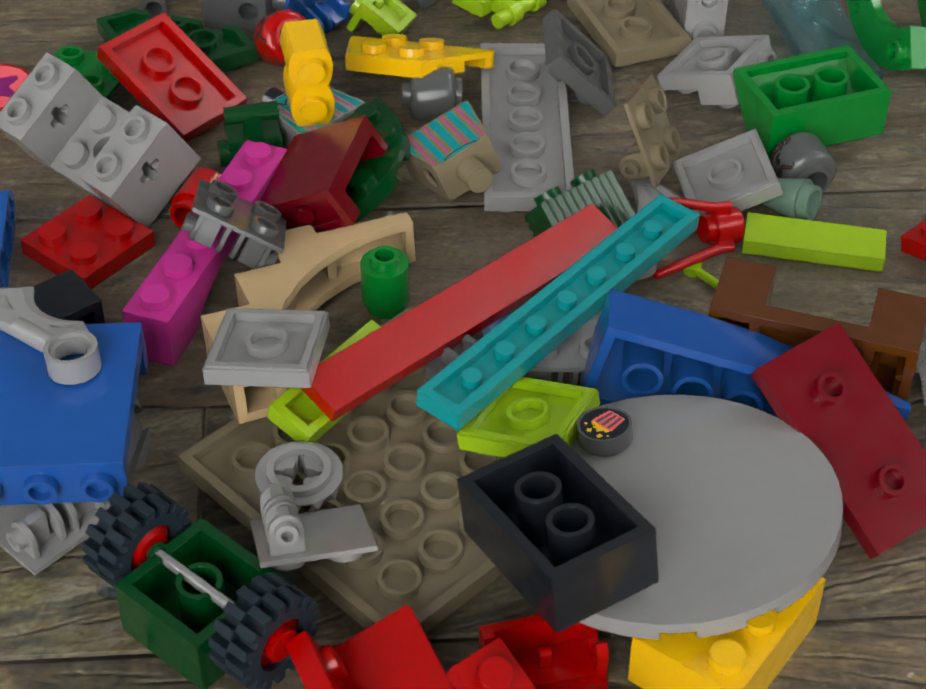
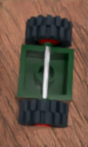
(195, 592)

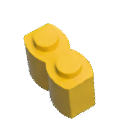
(307, 72)

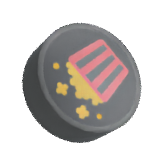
(604, 431)

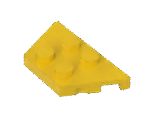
(402, 58)

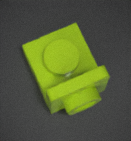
(382, 15)

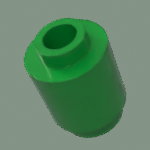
(385, 281)

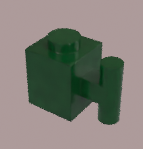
(248, 122)

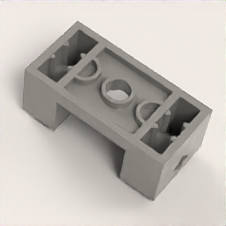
(95, 144)

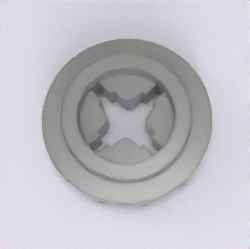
(320, 465)

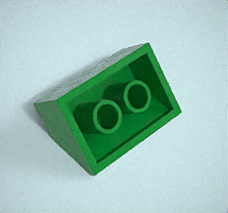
(815, 93)

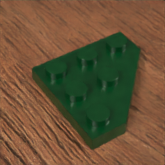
(225, 48)

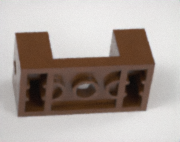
(887, 345)

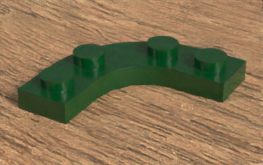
(377, 176)

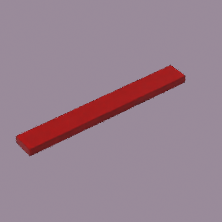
(447, 317)

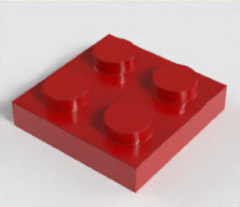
(88, 240)

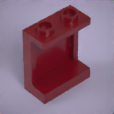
(317, 171)

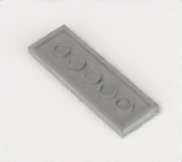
(527, 126)

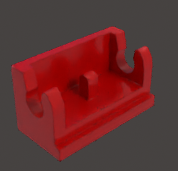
(550, 658)

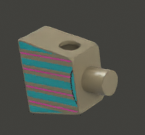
(453, 154)

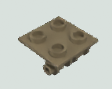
(656, 141)

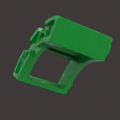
(887, 42)

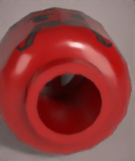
(268, 34)

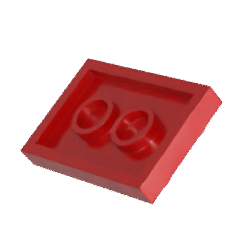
(170, 76)

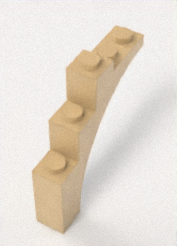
(304, 278)

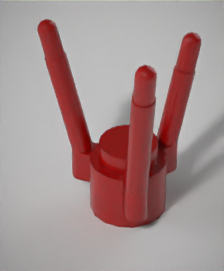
(720, 227)

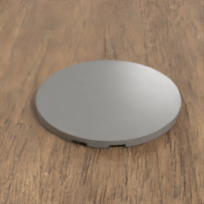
(737, 510)

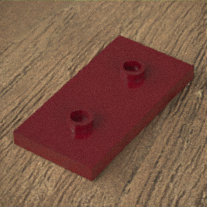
(843, 409)

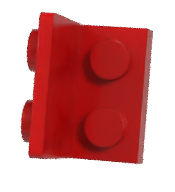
(383, 656)

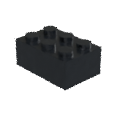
(558, 532)

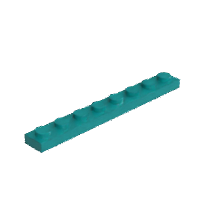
(555, 313)

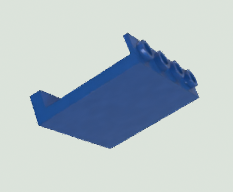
(68, 438)

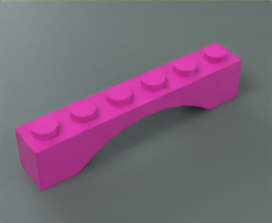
(179, 284)

